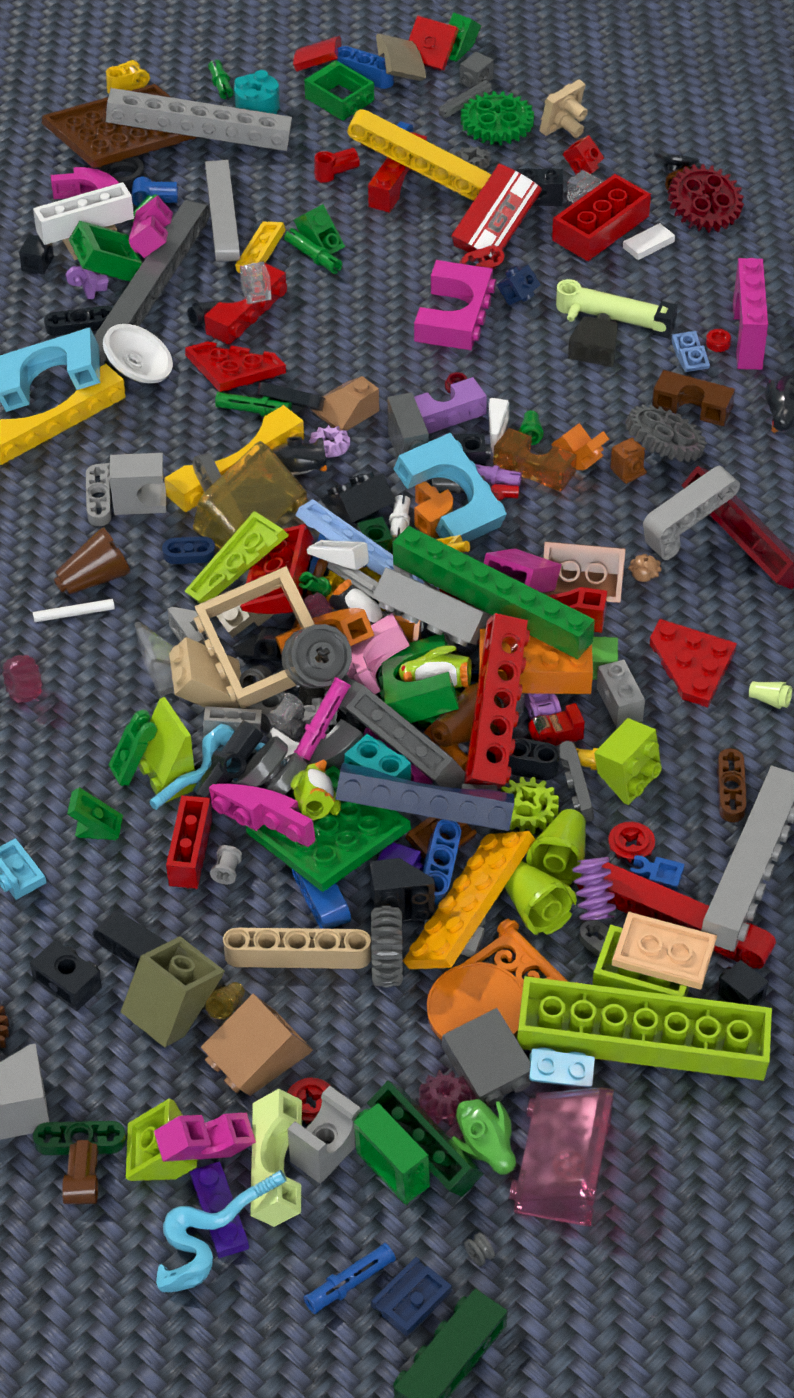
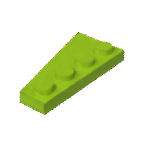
(243, 550)

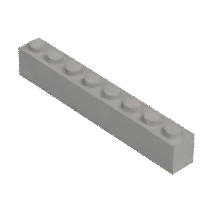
(752, 861)

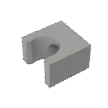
(137, 483)
(331, 1124)

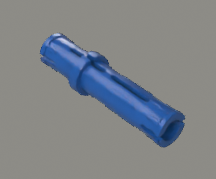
(318, 1299)

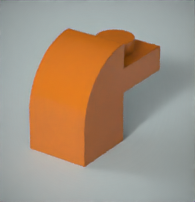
(580, 443)
(430, 507)

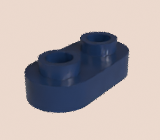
(188, 550)

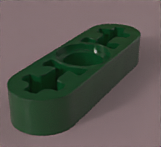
(56, 1129)

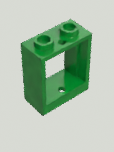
(336, 73)
(104, 251)
(391, 1153)

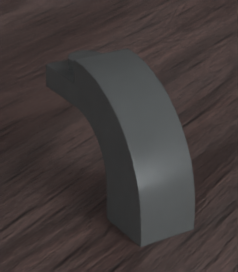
(331, 748)

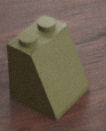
(170, 990)

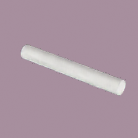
(73, 610)

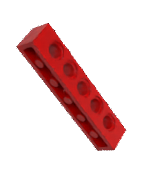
(514, 633)

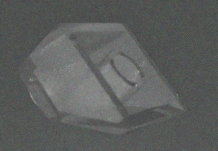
(156, 658)

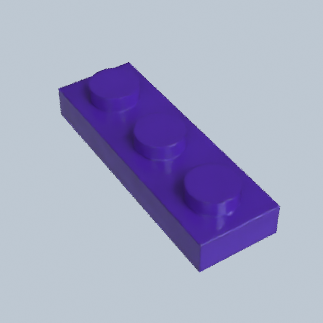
(213, 1197)

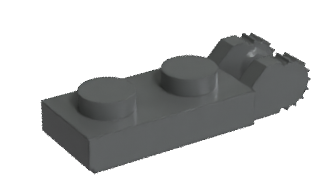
(576, 780)

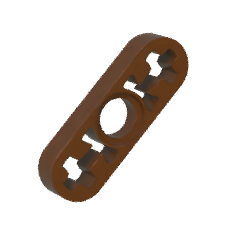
(726, 794)

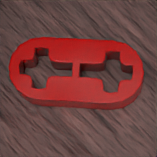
(480, 254)

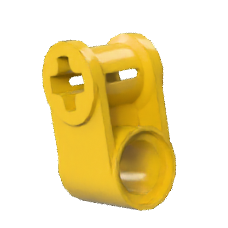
(125, 76)

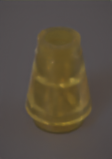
(224, 1000)

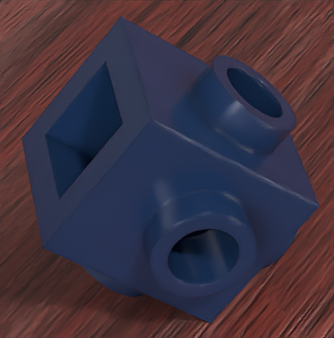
(518, 284)

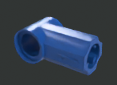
(144, 186)

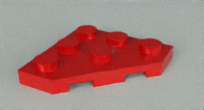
(233, 366)
(692, 659)

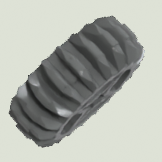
(386, 946)

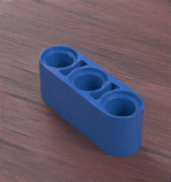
(367, 65)
(445, 851)
(327, 907)

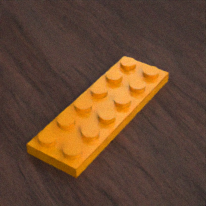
(468, 900)

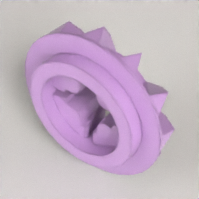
(336, 448)

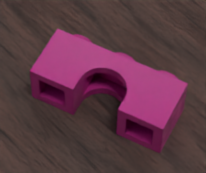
(148, 227)
(193, 1139)

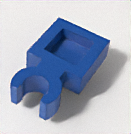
(662, 871)

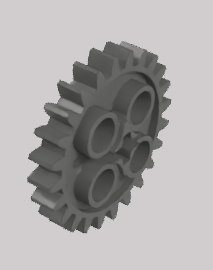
(665, 433)

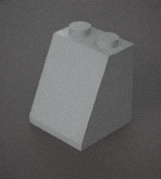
(21, 1094)

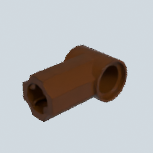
(81, 1181)

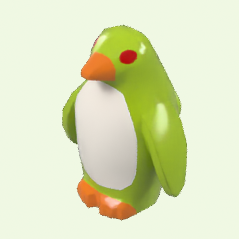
(438, 662)
(315, 792)

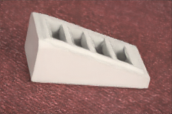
(497, 419)
(344, 553)

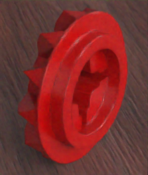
(628, 832)
(314, 1088)

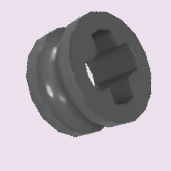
(479, 1249)

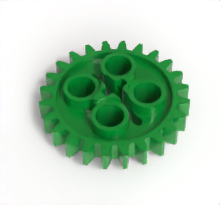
(497, 118)

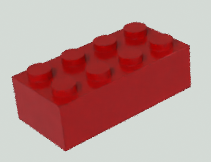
(601, 217)

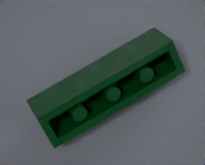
(445, 1158)
(454, 1349)

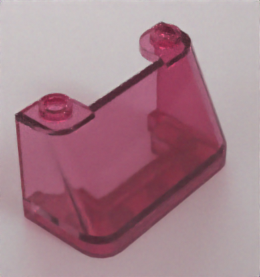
(563, 1154)

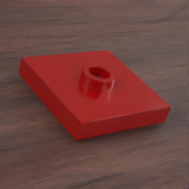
(433, 41)

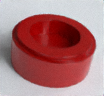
(718, 340)

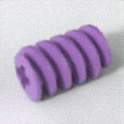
(594, 889)

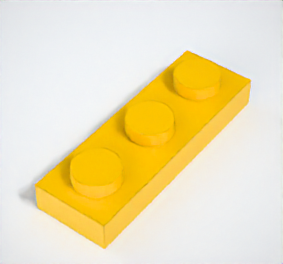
(262, 244)

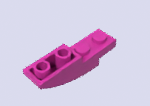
(260, 806)

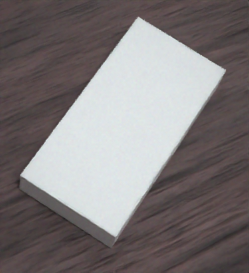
(648, 241)

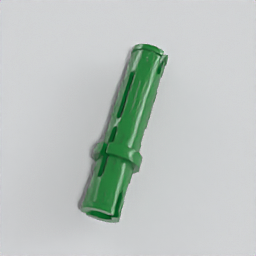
(320, 255)
(229, 401)

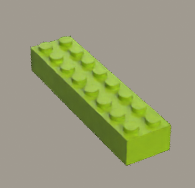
(645, 1028)

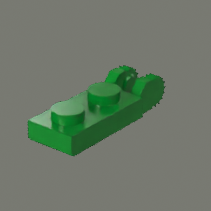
(132, 747)

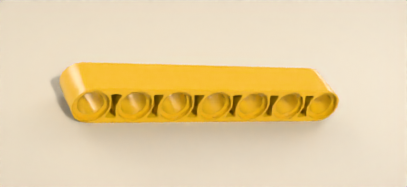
(417, 154)

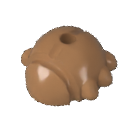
(644, 567)

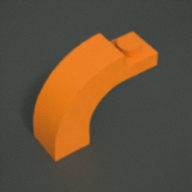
(351, 622)

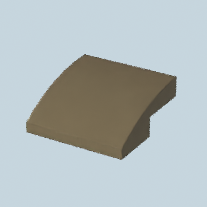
(401, 57)

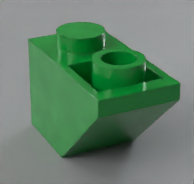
(466, 35)
(319, 228)

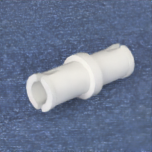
(399, 518)

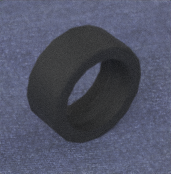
(130, 164)

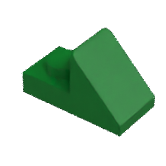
(94, 817)

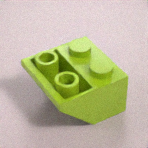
(629, 759)

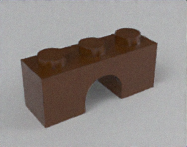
(676, 390)

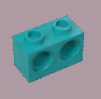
(376, 755)

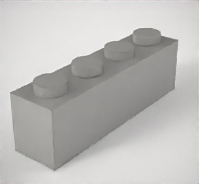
(430, 606)

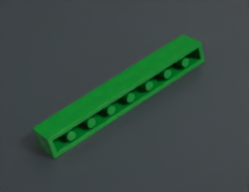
(493, 591)

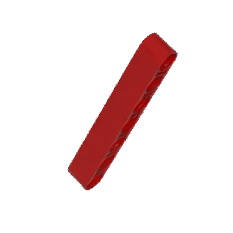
(658, 902)

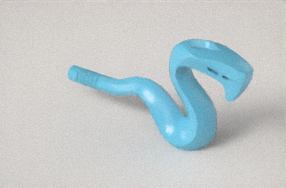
(210, 743)
(183, 1217)

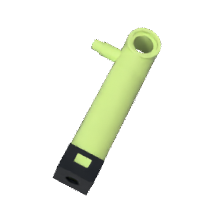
(573, 299)

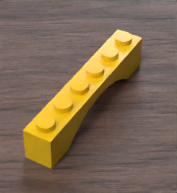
(28, 432)
(183, 485)

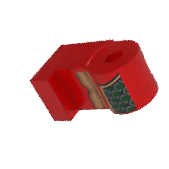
(558, 726)

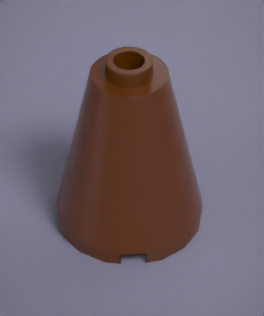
(92, 564)
(456, 725)

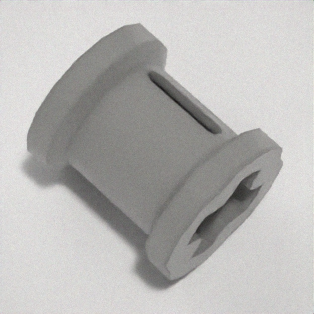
(226, 864)

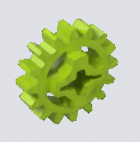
(529, 804)

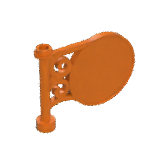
(481, 986)

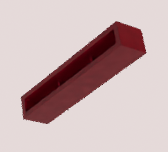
(753, 536)

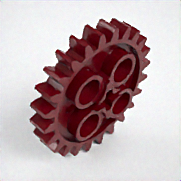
(705, 198)

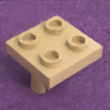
(563, 109)

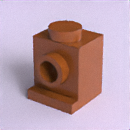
(628, 460)

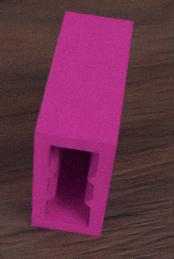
(525, 568)

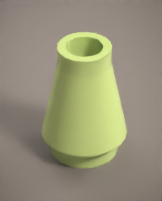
(772, 693)

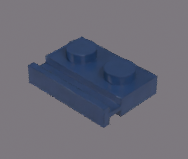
(411, 1296)

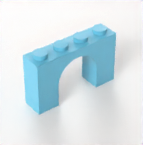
(20, 367)
(447, 460)

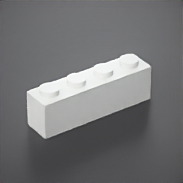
(98, 207)

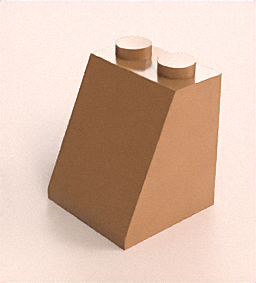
(254, 1047)

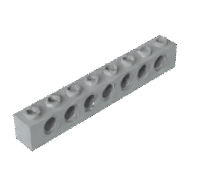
(198, 119)

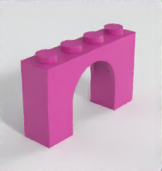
(751, 309)
(462, 326)

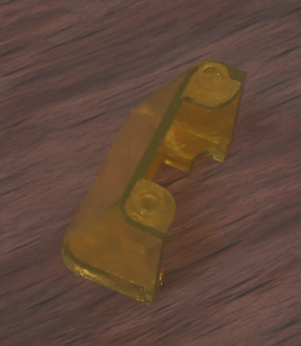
(252, 484)

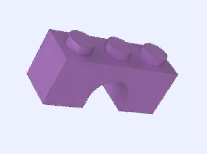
(465, 403)

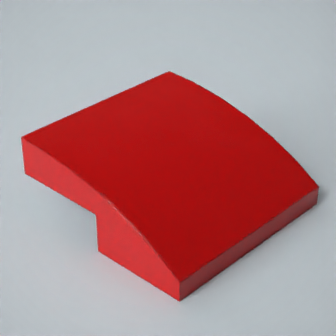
(316, 53)

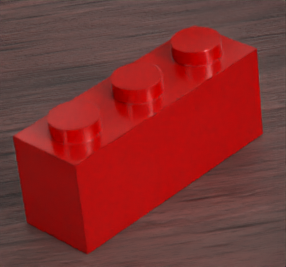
(189, 842)

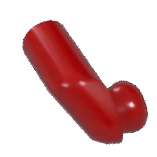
(505, 491)

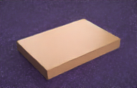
(664, 950)

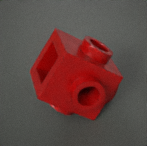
(583, 155)

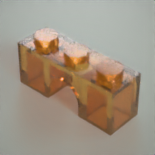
(550, 469)

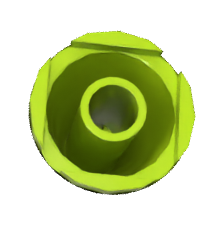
(560, 846)
(540, 899)

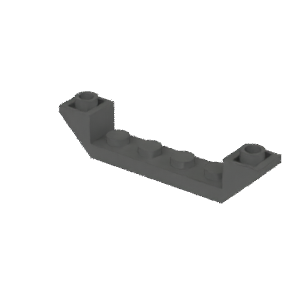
(401, 736)

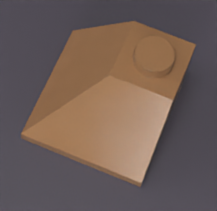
(350, 403)

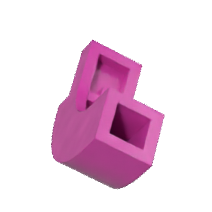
(80, 182)

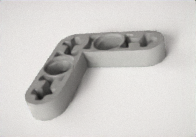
(93, 487)

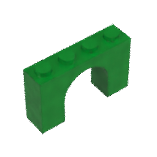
(422, 697)

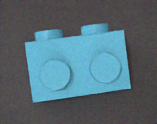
(18, 870)
(561, 1068)

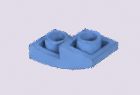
(689, 351)

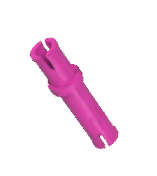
(316, 729)

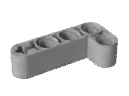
(686, 509)

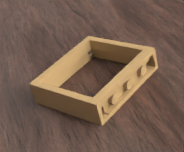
(273, 684)

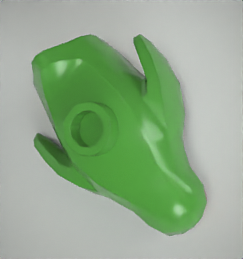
(486, 1135)

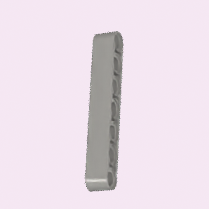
(222, 211)

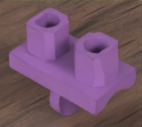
(88, 279)

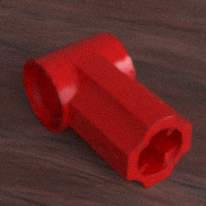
(328, 164)

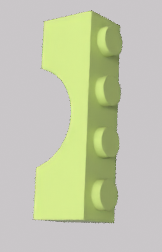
(270, 1128)

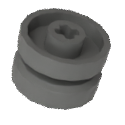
(305, 645)
(271, 768)

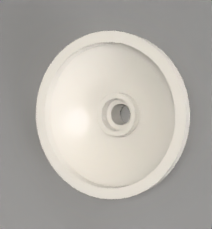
(137, 353)

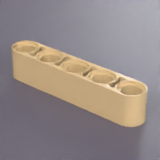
(311, 945)

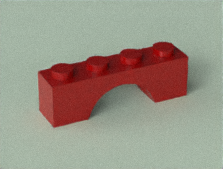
(387, 183)
(230, 320)

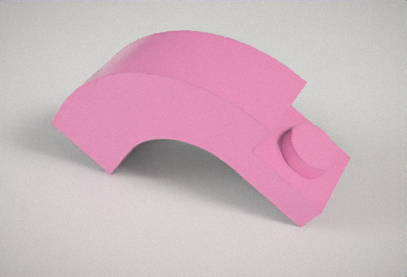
(375, 650)

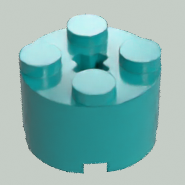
(257, 92)

